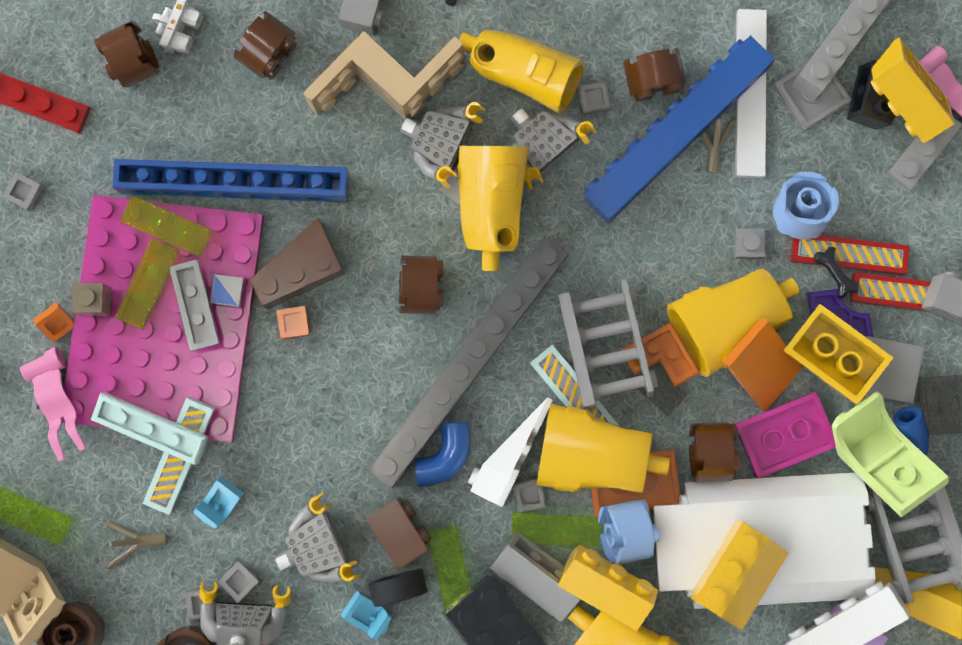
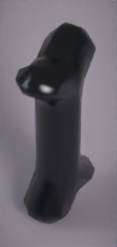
(827, 259)

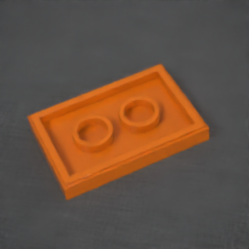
(762, 364)
(657, 489)

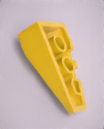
(934, 606)

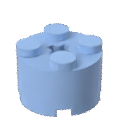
(805, 206)
(628, 532)

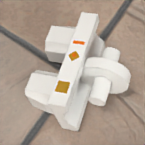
(172, 24)

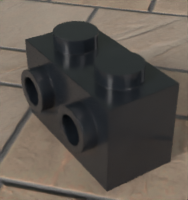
(866, 104)

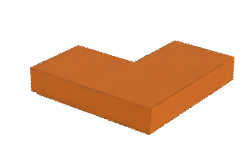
(666, 348)

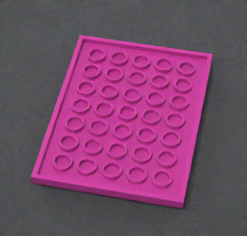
(155, 364)

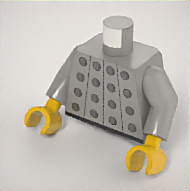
(439, 139)
(549, 140)
(316, 546)
(242, 622)

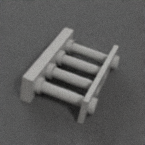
(586, 364)
(948, 544)

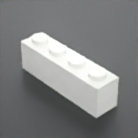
(857, 620)

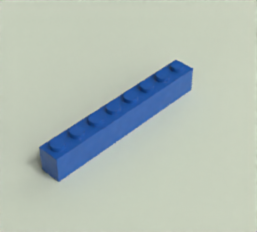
(679, 129)

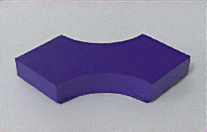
(828, 298)

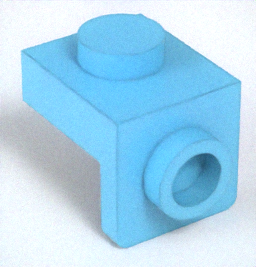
(219, 503)
(365, 616)

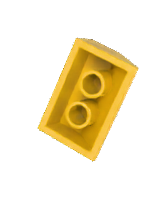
(911, 92)
(838, 354)
(739, 574)
(608, 587)

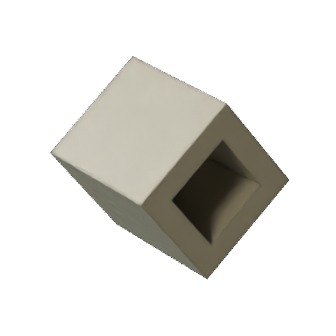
(91, 299)

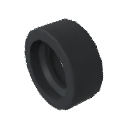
(398, 587)

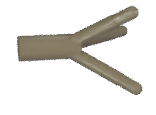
(714, 148)
(138, 541)

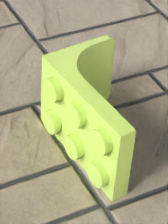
(885, 457)

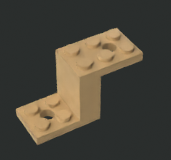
(384, 76)
(26, 594)

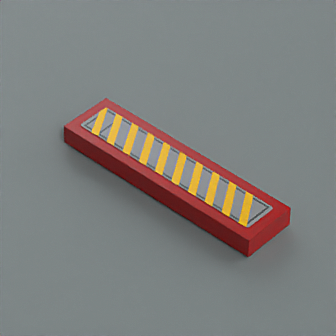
(854, 254)
(889, 291)

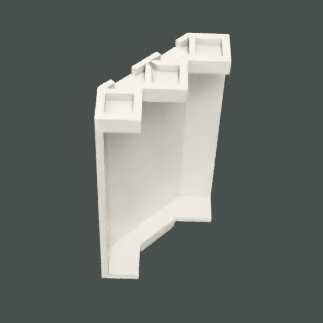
(808, 516)

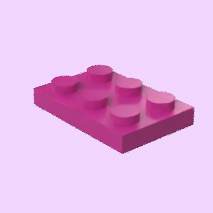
(786, 435)

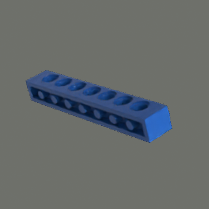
(231, 180)

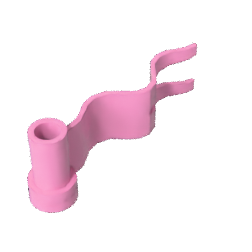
(943, 77)
(52, 398)

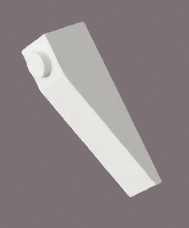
(502, 467)

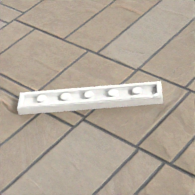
(751, 106)

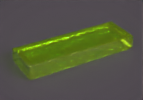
(166, 226)
(147, 284)
(33, 517)
(557, 529)
(449, 564)

